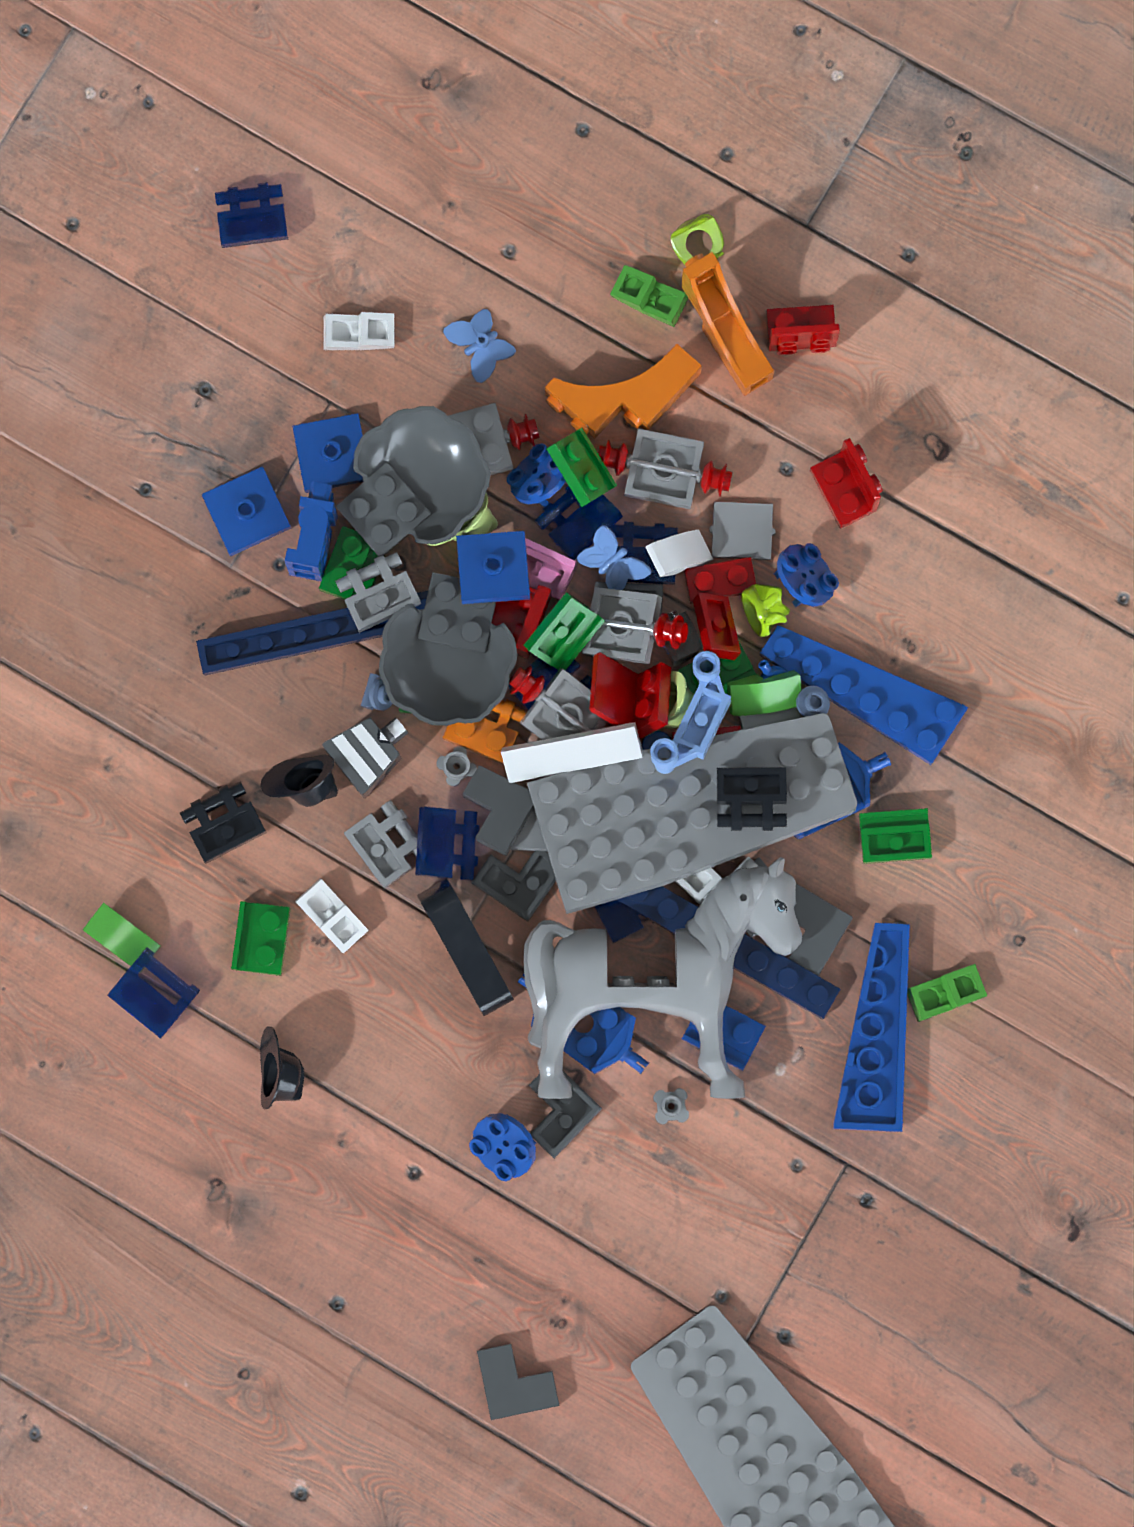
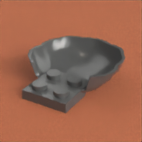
(418, 479)
(446, 658)

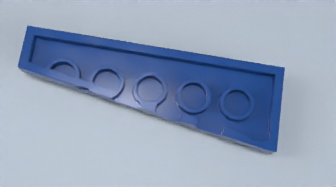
(891, 705)
(875, 1061)

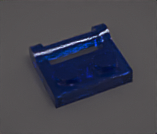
(145, 1001)

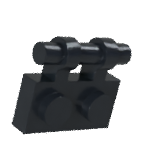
(751, 787)
(227, 831)

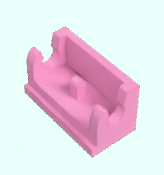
(548, 569)

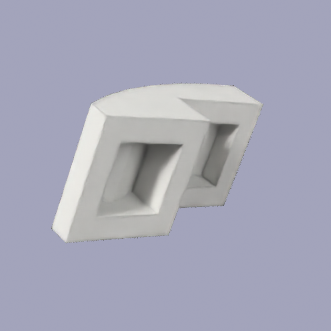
(359, 331)
(679, 553)
(331, 915)

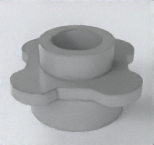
(447, 762)
(664, 1113)

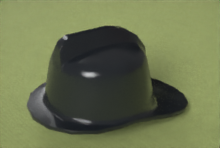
(302, 779)
(280, 1071)

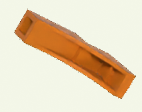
(724, 324)
(641, 397)

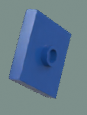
(328, 450)
(246, 511)
(493, 567)

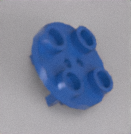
(536, 477)
(806, 575)
(510, 1136)

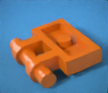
(487, 736)

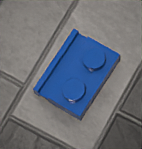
(739, 1037)

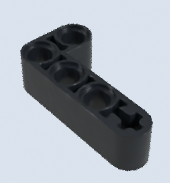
(465, 947)

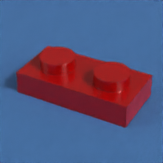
(721, 578)
(716, 625)

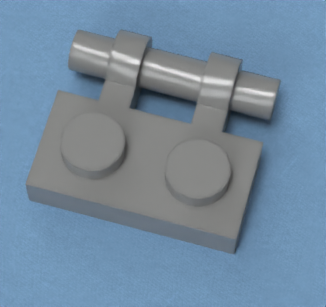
(378, 602)
(376, 847)

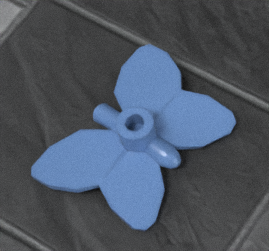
(482, 341)
(604, 556)

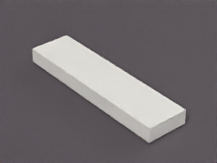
(572, 752)

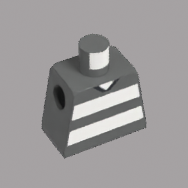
(366, 753)

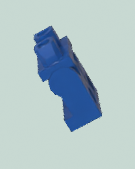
(313, 546)

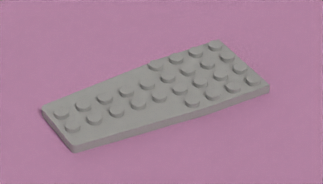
(639, 829)
(747, 1434)

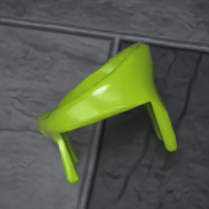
(703, 222)
(764, 608)

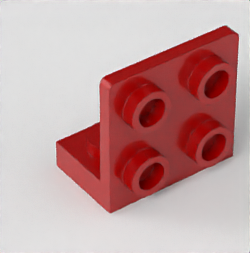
(802, 329)
(847, 484)
(523, 616)
(630, 697)

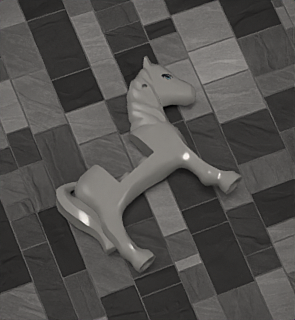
(572, 977)

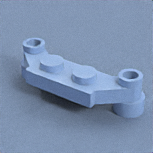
(699, 721)

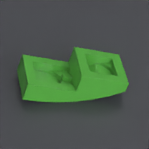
(649, 296)
(761, 696)
(118, 935)
(946, 993)

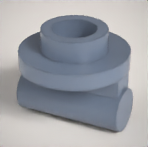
(375, 694)
(812, 701)

